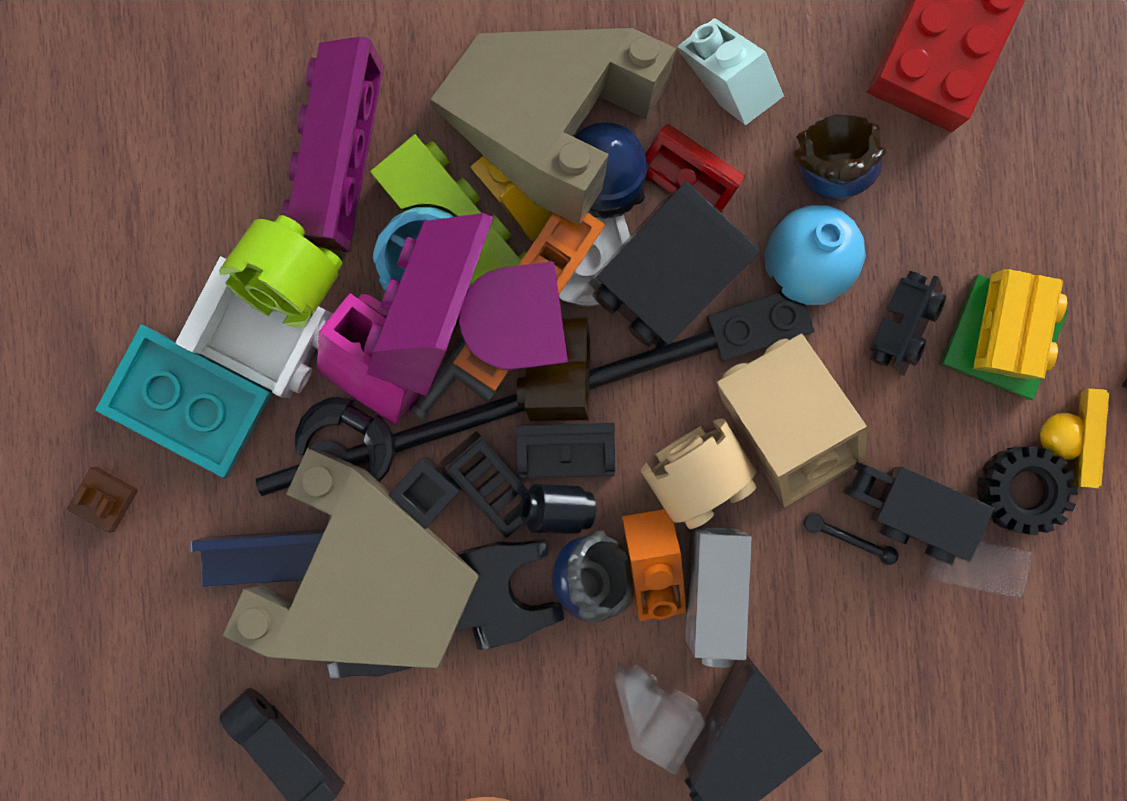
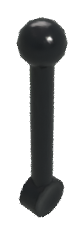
(815, 523)

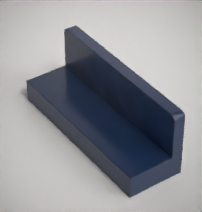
(256, 557)

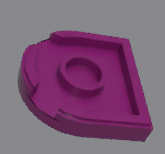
(515, 318)

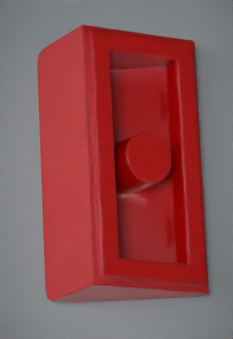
(680, 159)

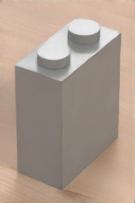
(718, 595)

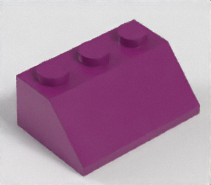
(426, 301)

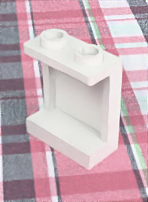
(250, 341)

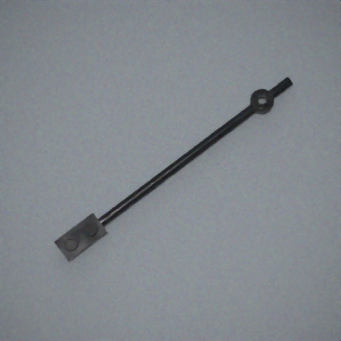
(731, 333)

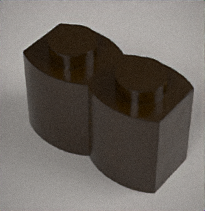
(560, 390)

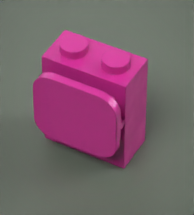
(346, 364)

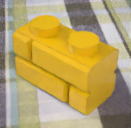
(1020, 325)

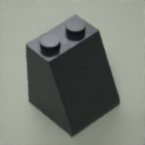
(672, 266)
(747, 741)

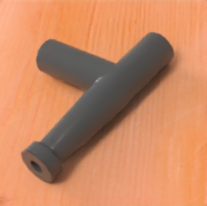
(444, 378)

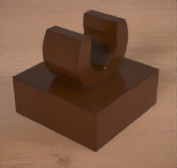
(102, 499)

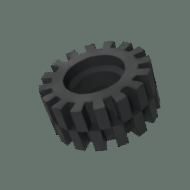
(1055, 489)

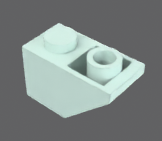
(732, 70)

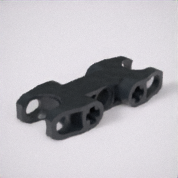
(492, 609)

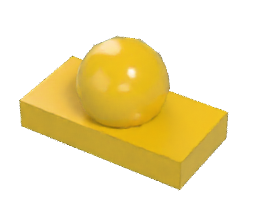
(1080, 437)

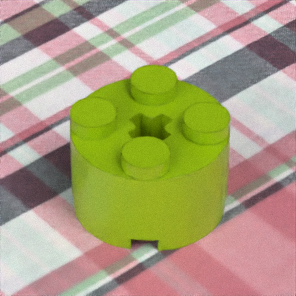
(281, 270)

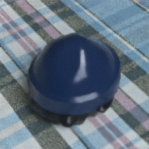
(624, 169)

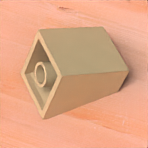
(794, 418)

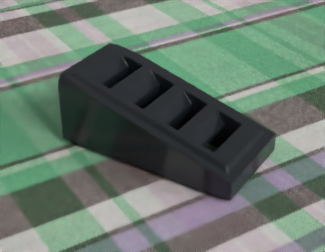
(464, 453)

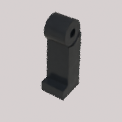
(279, 749)

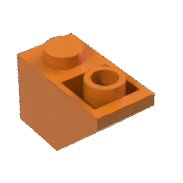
(655, 565)

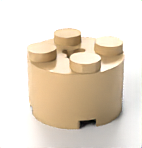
(700, 474)

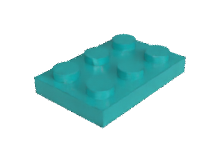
(184, 401)

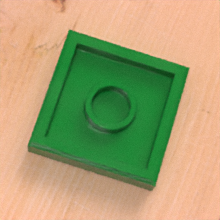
(963, 343)

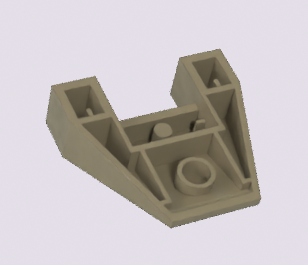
(529, 94)
(374, 587)

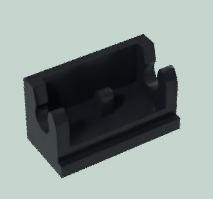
(565, 450)

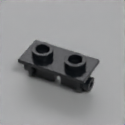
(904, 340)

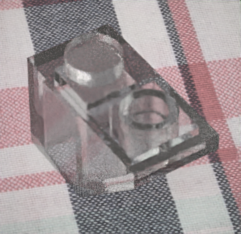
(657, 723)

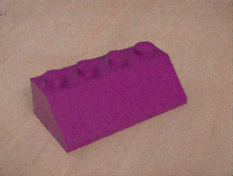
(334, 141)

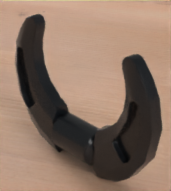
(338, 410)

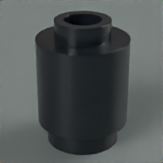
(557, 509)

